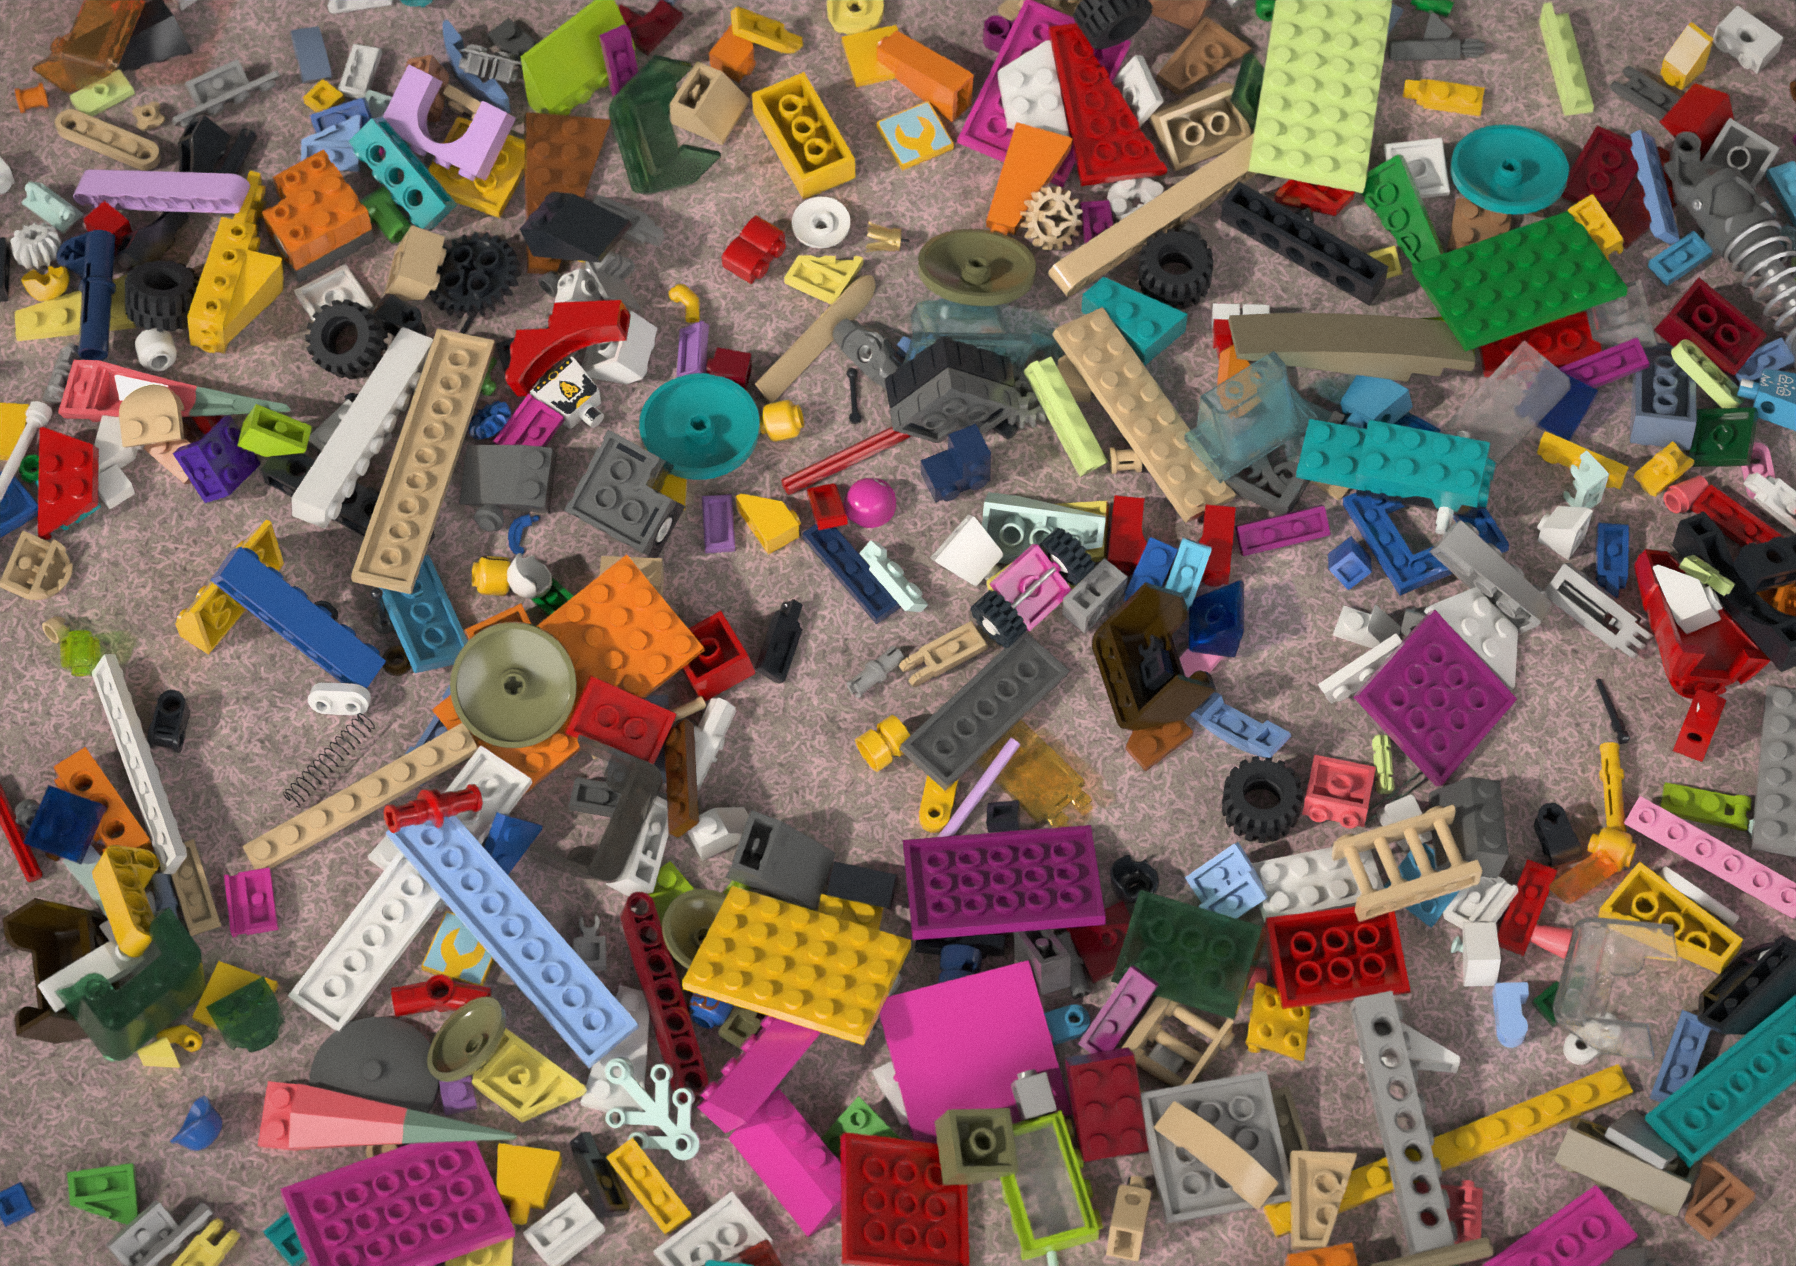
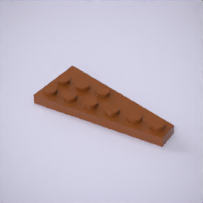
(558, 159)

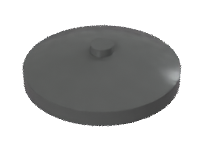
(377, 1062)

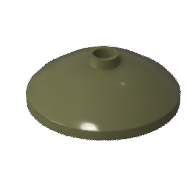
(689, 921)
(467, 1039)

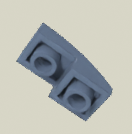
(311, 54)

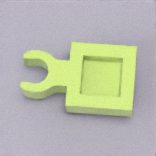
(1706, 574)

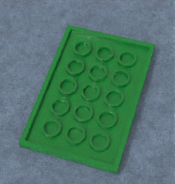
(1518, 280)

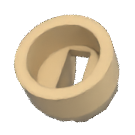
(55, 628)

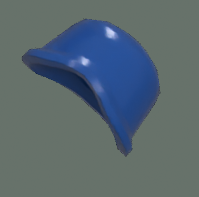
(200, 1126)

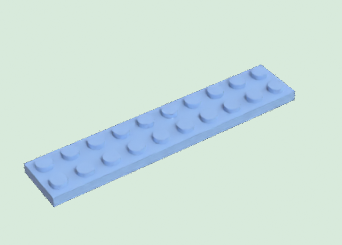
(517, 937)

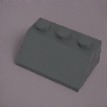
(1476, 826)

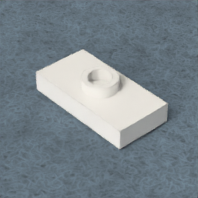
(360, 71)

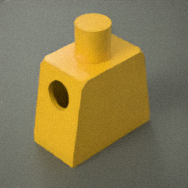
(526, 1178)

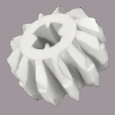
(35, 245)

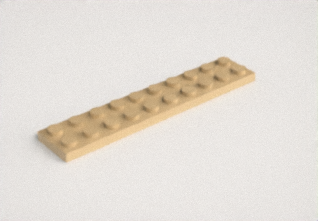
(423, 461)

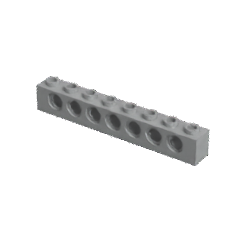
(1384, 1009)

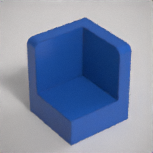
(1349, 563)

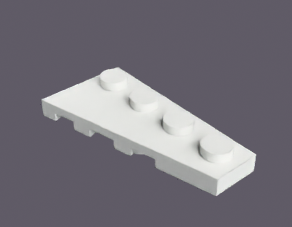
(601, 1092)

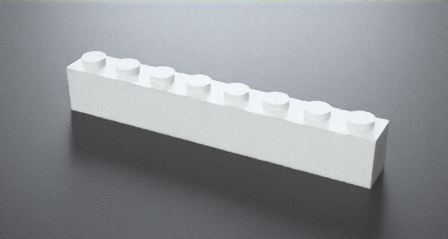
(362, 430)

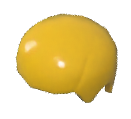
(46, 286)

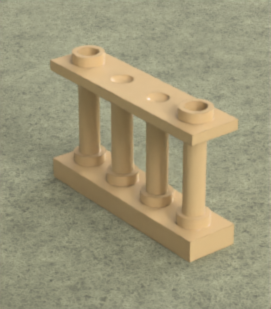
(1404, 892)
(1150, 1029)

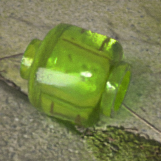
(79, 652)

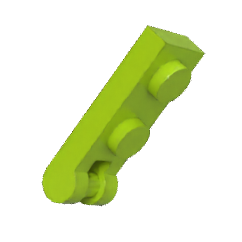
(1706, 806)

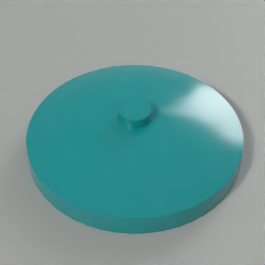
(1509, 169)
(700, 425)

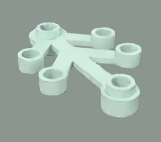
(656, 1111)

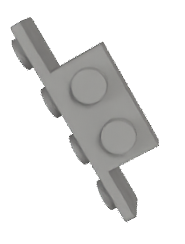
(220, 87)
(155, 1235)

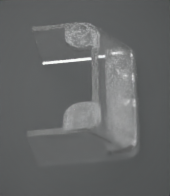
(1594, 957)

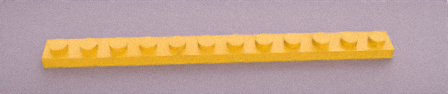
(1481, 1137)

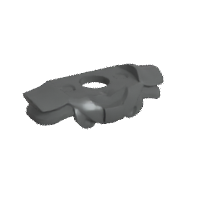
(852, 336)

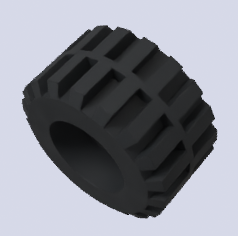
(1111, 21)
(1176, 248)
(160, 295)
(327, 328)
(1256, 821)

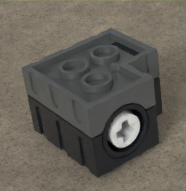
(951, 389)
(624, 496)

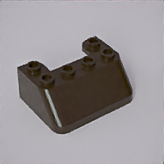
(1118, 658)
(56, 939)

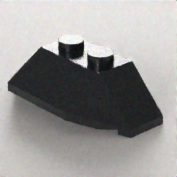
(1750, 988)

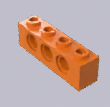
(83, 770)

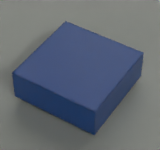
(14, 1204)

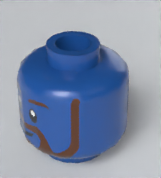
(708, 1011)

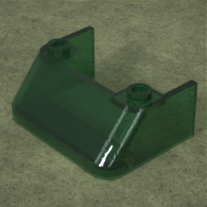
(645, 132)

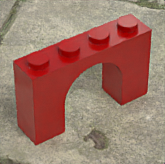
(1128, 542)

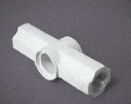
(710, 735)

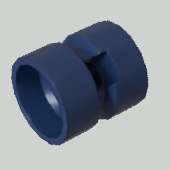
(959, 962)

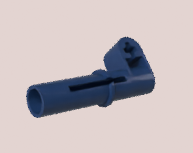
(93, 259)

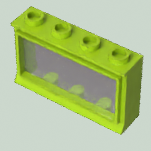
(1048, 1193)

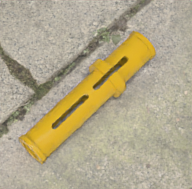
(1612, 785)

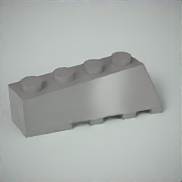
(1482, 567)

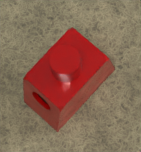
(1702, 720)

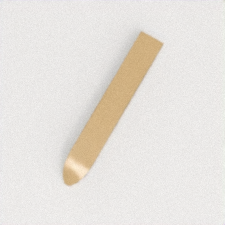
(815, 339)

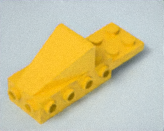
(235, 278)

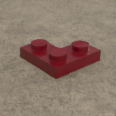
(653, 27)

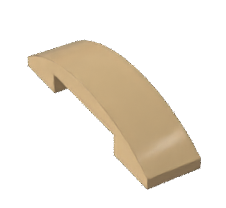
(1218, 1153)

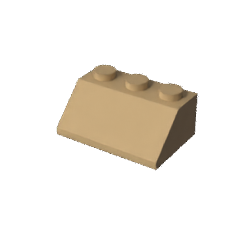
(1199, 126)

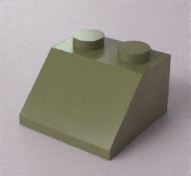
(975, 1145)

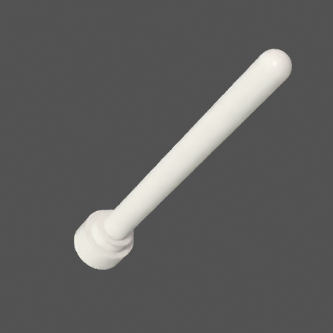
(37, 415)

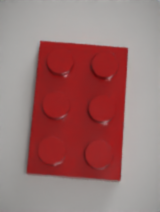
(620, 720)

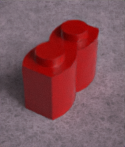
(753, 249)

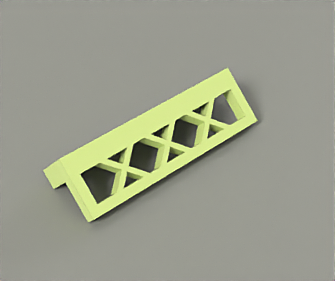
(1565, 61)
(1065, 416)

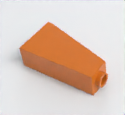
(927, 74)
(1028, 165)

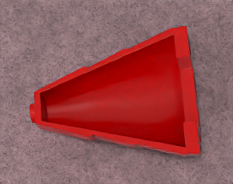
(1705, 657)

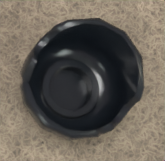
(1128, 872)

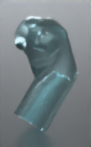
(1048, 344)

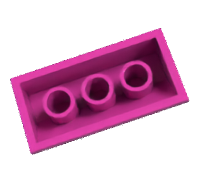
(755, 1072)
(791, 1162)

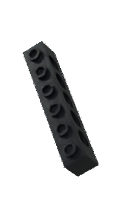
(1304, 243)
(281, 472)
(1767, 564)

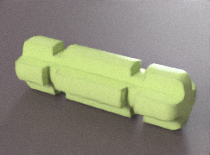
(1383, 764)

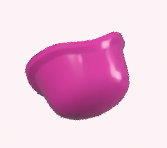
(870, 502)

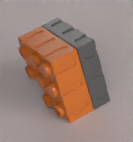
(315, 217)

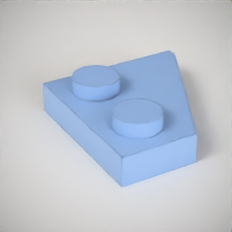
(335, 143)

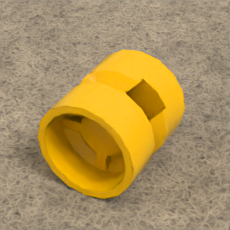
(880, 745)

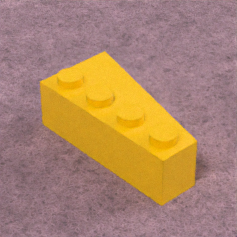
(1651, 899)

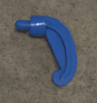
(516, 530)

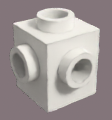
(577, 287)

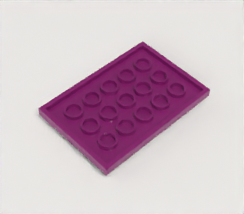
(1003, 882)

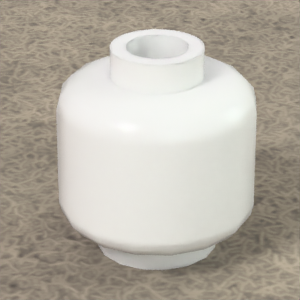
(155, 349)

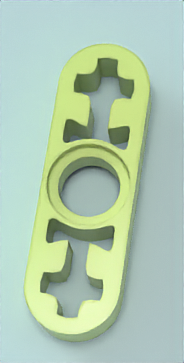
(1706, 374)

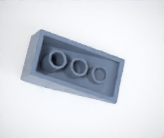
(1662, 402)

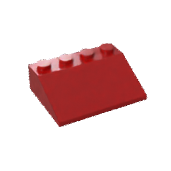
(1334, 957)

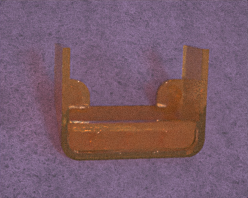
(93, 44)

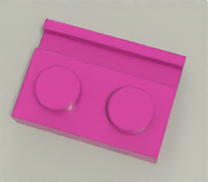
(530, 425)
(251, 902)

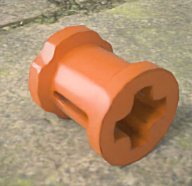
(31, 97)

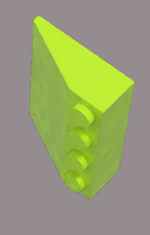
(570, 60)

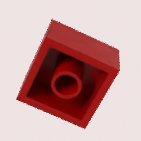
(722, 661)

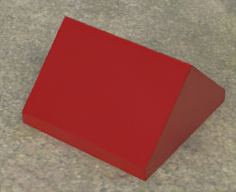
(1700, 112)

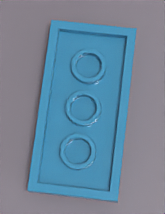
(426, 621)

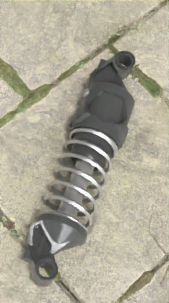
(1736, 226)

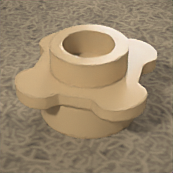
(150, 122)

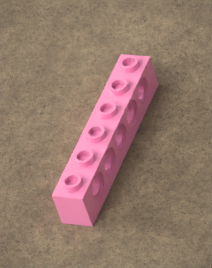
(1713, 856)

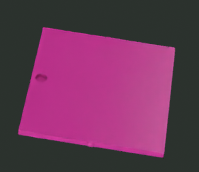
(966, 1045)

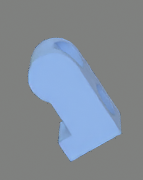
(1509, 1021)

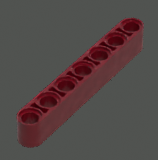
(663, 983)

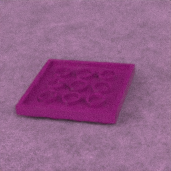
(1435, 698)

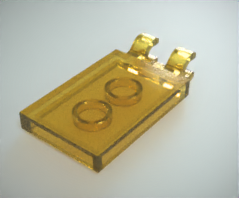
(1038, 778)

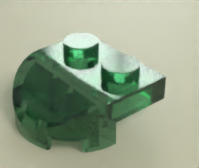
(248, 1016)

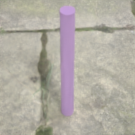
(980, 788)

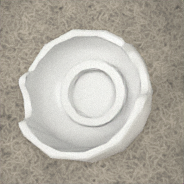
(529, 577)

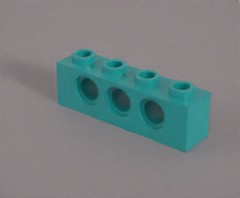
(436, 200)

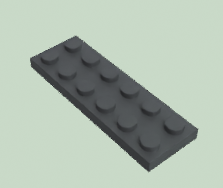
(984, 710)

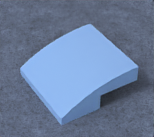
(1228, 883)

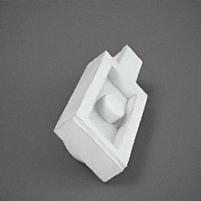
(1774, 497)

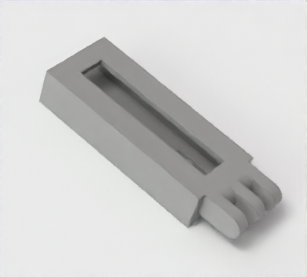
(1591, 603)

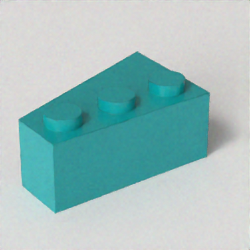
(1140, 319)

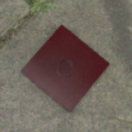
(1102, 944)

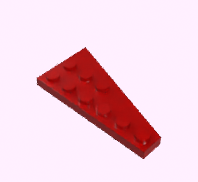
(1099, 121)

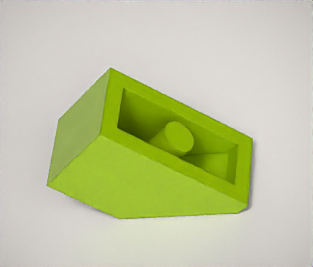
(273, 433)

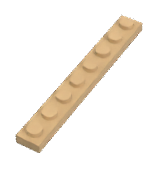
(361, 798)

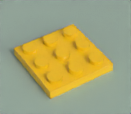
(488, 195)

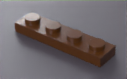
(681, 779)

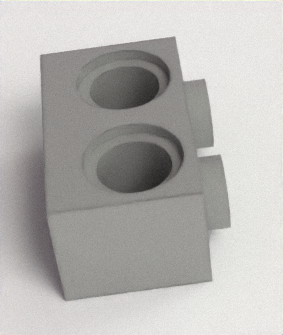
(1094, 596)

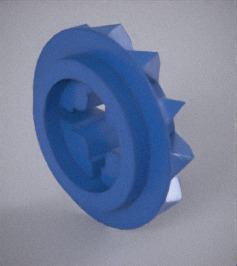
(489, 420)

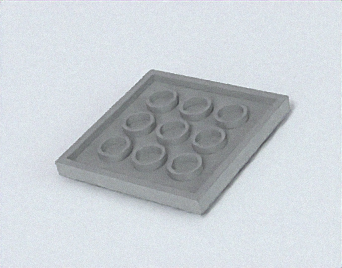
(1241, 1111)

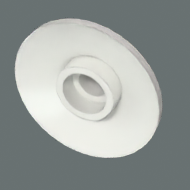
(821, 212)

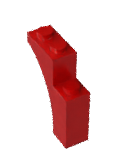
(570, 329)

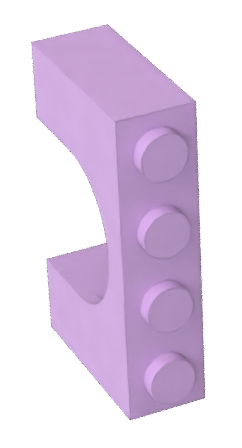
(472, 152)

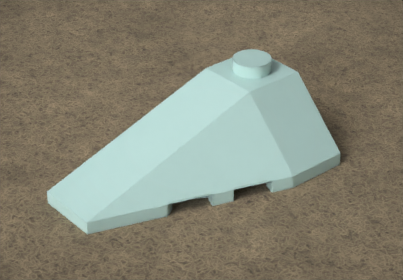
(1022, 521)

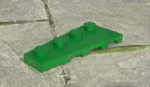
(1398, 204)

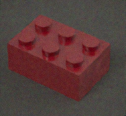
(1106, 1104)

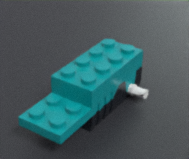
(1401, 466)

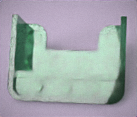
(148, 1002)

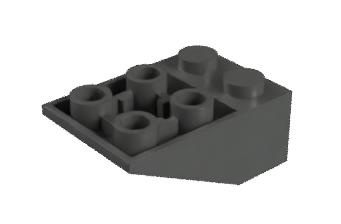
(780, 861)

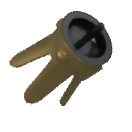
(888, 238)

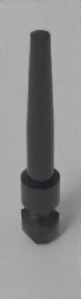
(1617, 723)

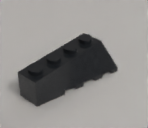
(154, 38)

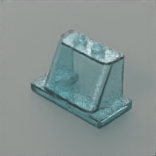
(969, 324)
(1247, 418)

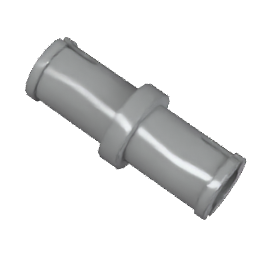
(875, 671)

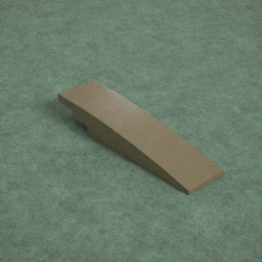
(1351, 343)

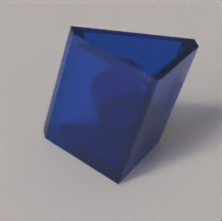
(1217, 621)

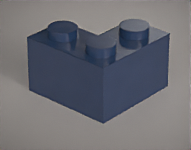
(960, 467)

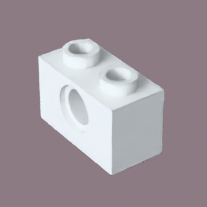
(1760, 41)

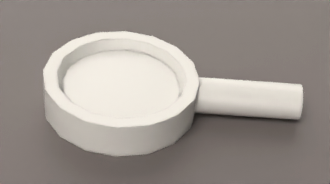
(1698, 896)

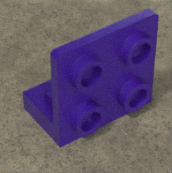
(216, 462)

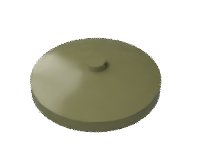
(976, 267)
(513, 685)

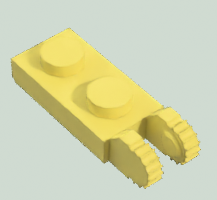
(202, 1252)

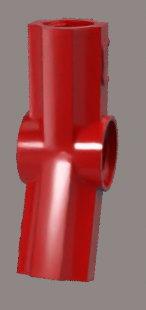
(420, 996)

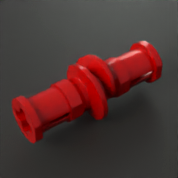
(433, 806)

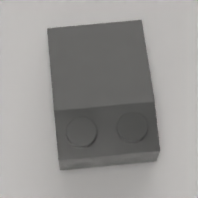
(509, 477)

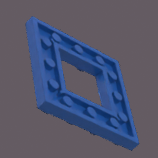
(1400, 565)

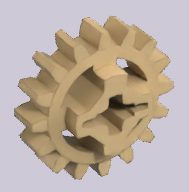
(1055, 204)

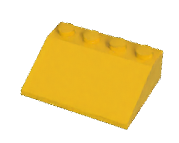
(213, 609)

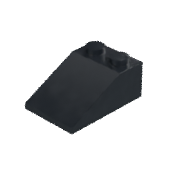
(572, 229)

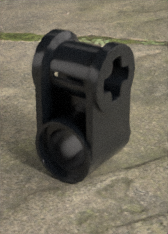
(399, 314)
(169, 728)
(1556, 839)

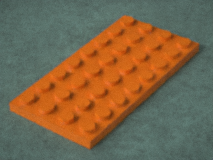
(611, 631)

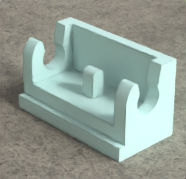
(1589, 482)

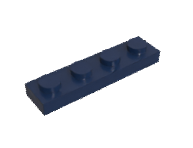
(851, 571)

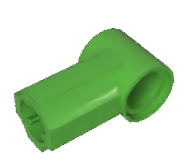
(386, 215)

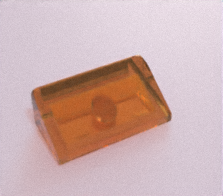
(1584, 876)

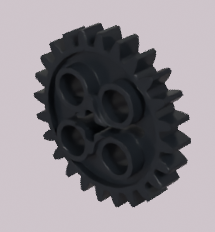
(476, 275)

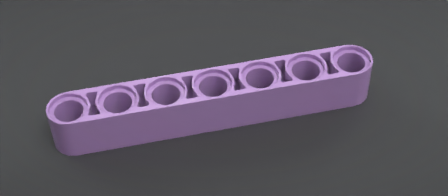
(163, 191)

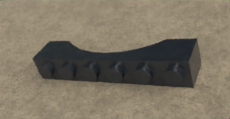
(198, 151)
(1766, 626)

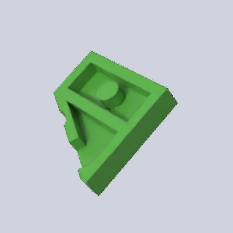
(105, 1192)

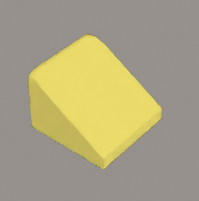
(1390, 258)
(158, 1054)

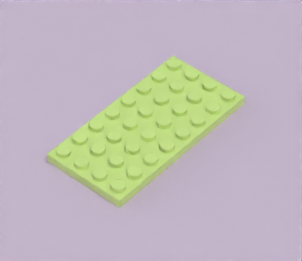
(1320, 91)

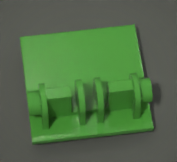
(857, 1119)

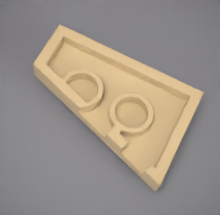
(1316, 1195)

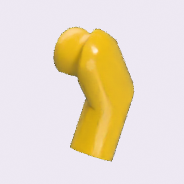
(691, 301)
(183, 1036)

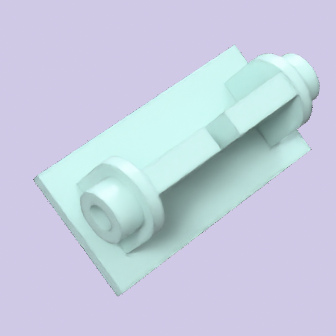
(50, 206)

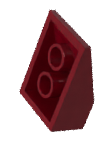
(1712, 326)

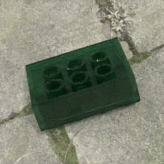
(1191, 953)

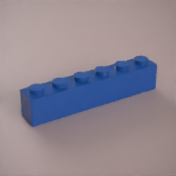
(297, 618)

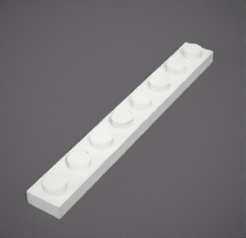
(139, 764)

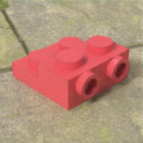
(1338, 791)

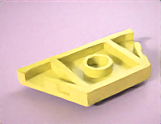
(524, 1080)

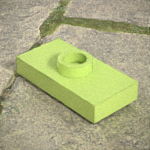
(102, 94)

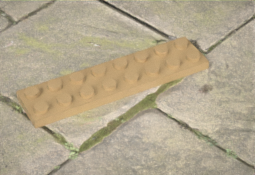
(1141, 412)

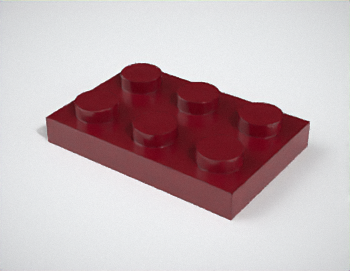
(1602, 169)

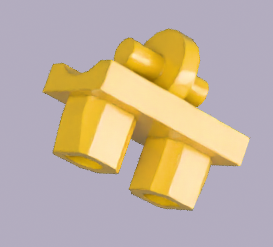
(1663, 469)

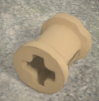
(1124, 460)

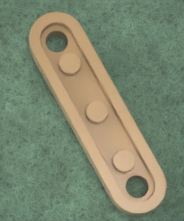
(107, 139)

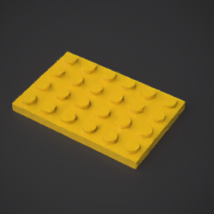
(797, 965)

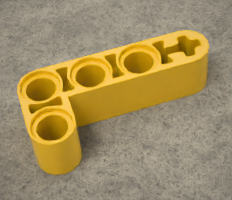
(121, 882)

